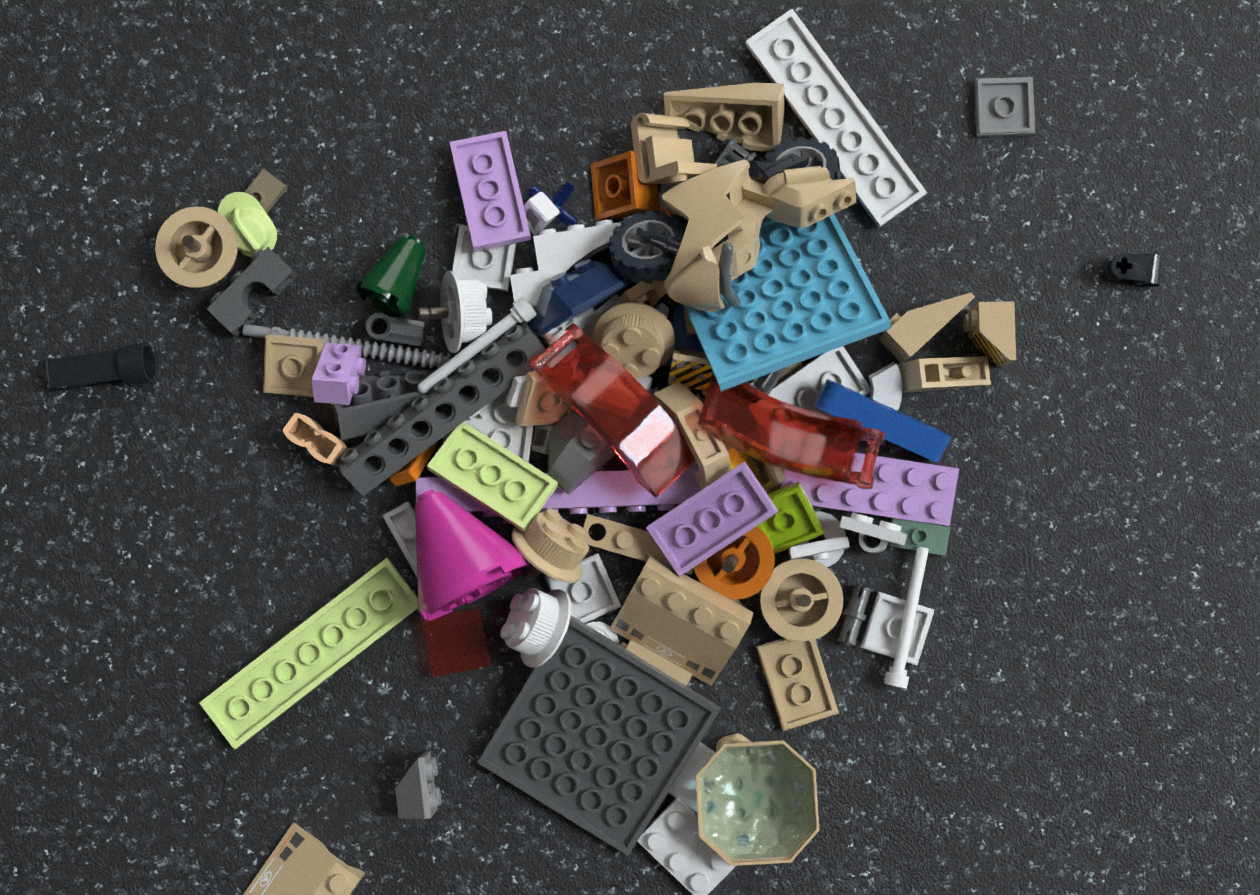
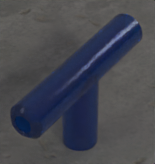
(558, 201)

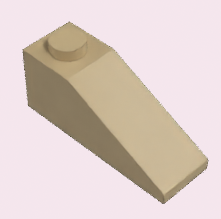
(944, 373)

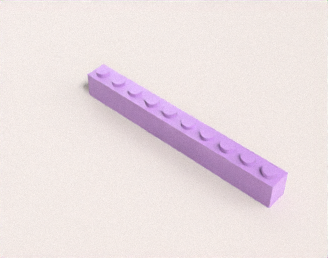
(601, 490)

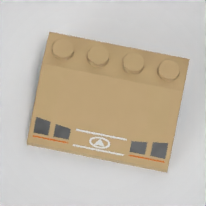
(682, 620)
(304, 868)

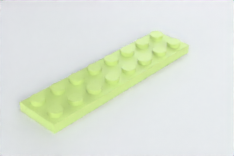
(310, 653)

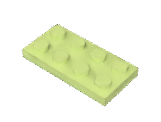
(492, 476)

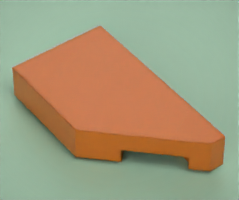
(413, 469)

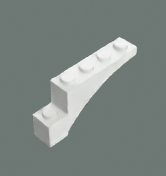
(559, 254)

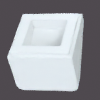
(539, 212)

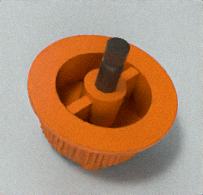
(740, 566)

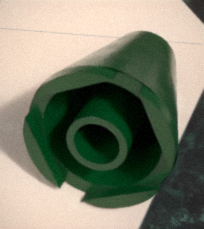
(394, 277)

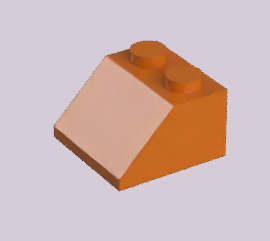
(618, 189)

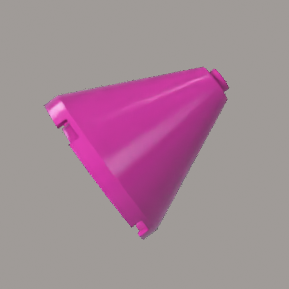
(458, 556)

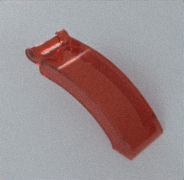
(617, 409)
(789, 435)

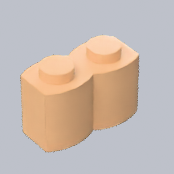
(311, 435)

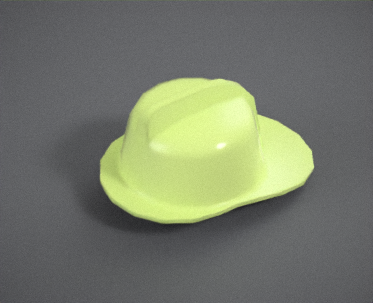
(249, 222)

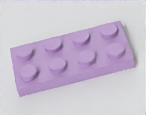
(490, 191)
(712, 519)

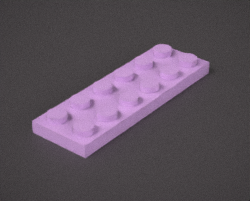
(899, 490)

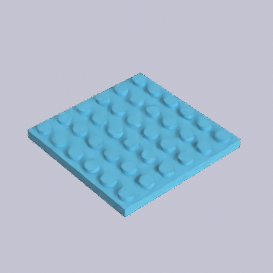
(793, 304)

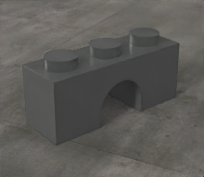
(232, 305)

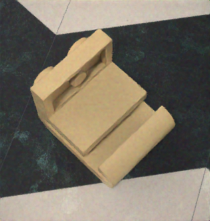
(659, 152)

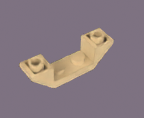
(708, 451)

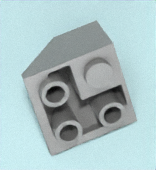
(416, 791)

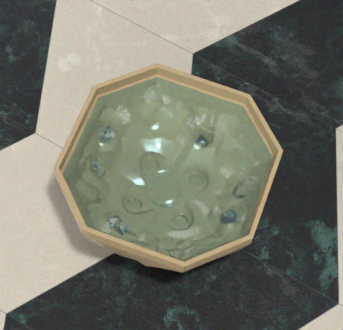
(757, 803)

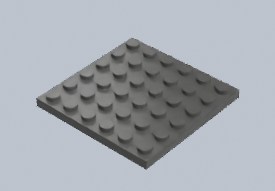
(599, 736)

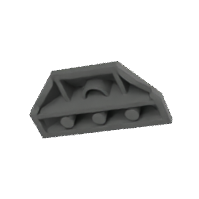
(575, 452)

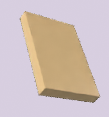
(797, 682)

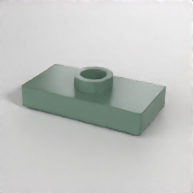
(923, 535)

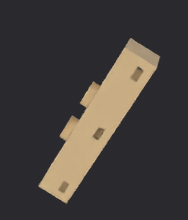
(626, 541)

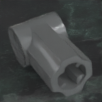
(398, 331)

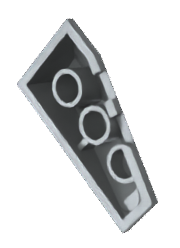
(377, 402)

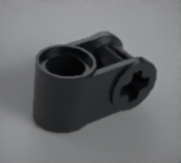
(1138, 269)

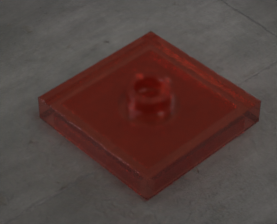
(457, 642)

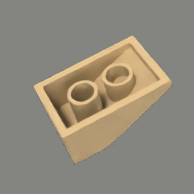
(920, 325)

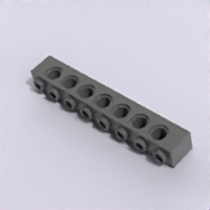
(438, 423)

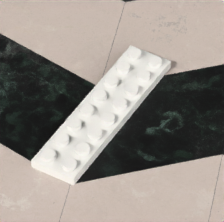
(835, 116)

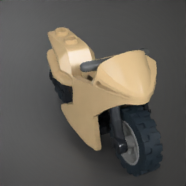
(725, 221)

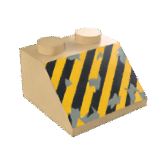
(993, 330)
(690, 369)

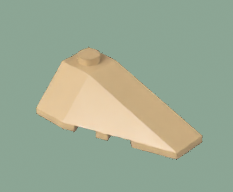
(741, 111)

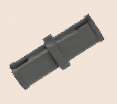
(854, 614)

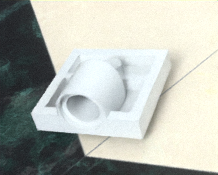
(885, 531)

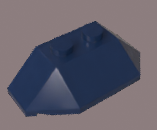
(575, 293)

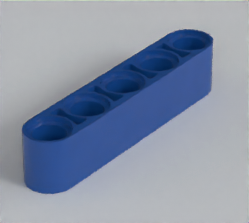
(897, 426)

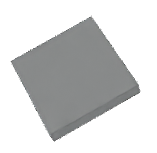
(1004, 107)

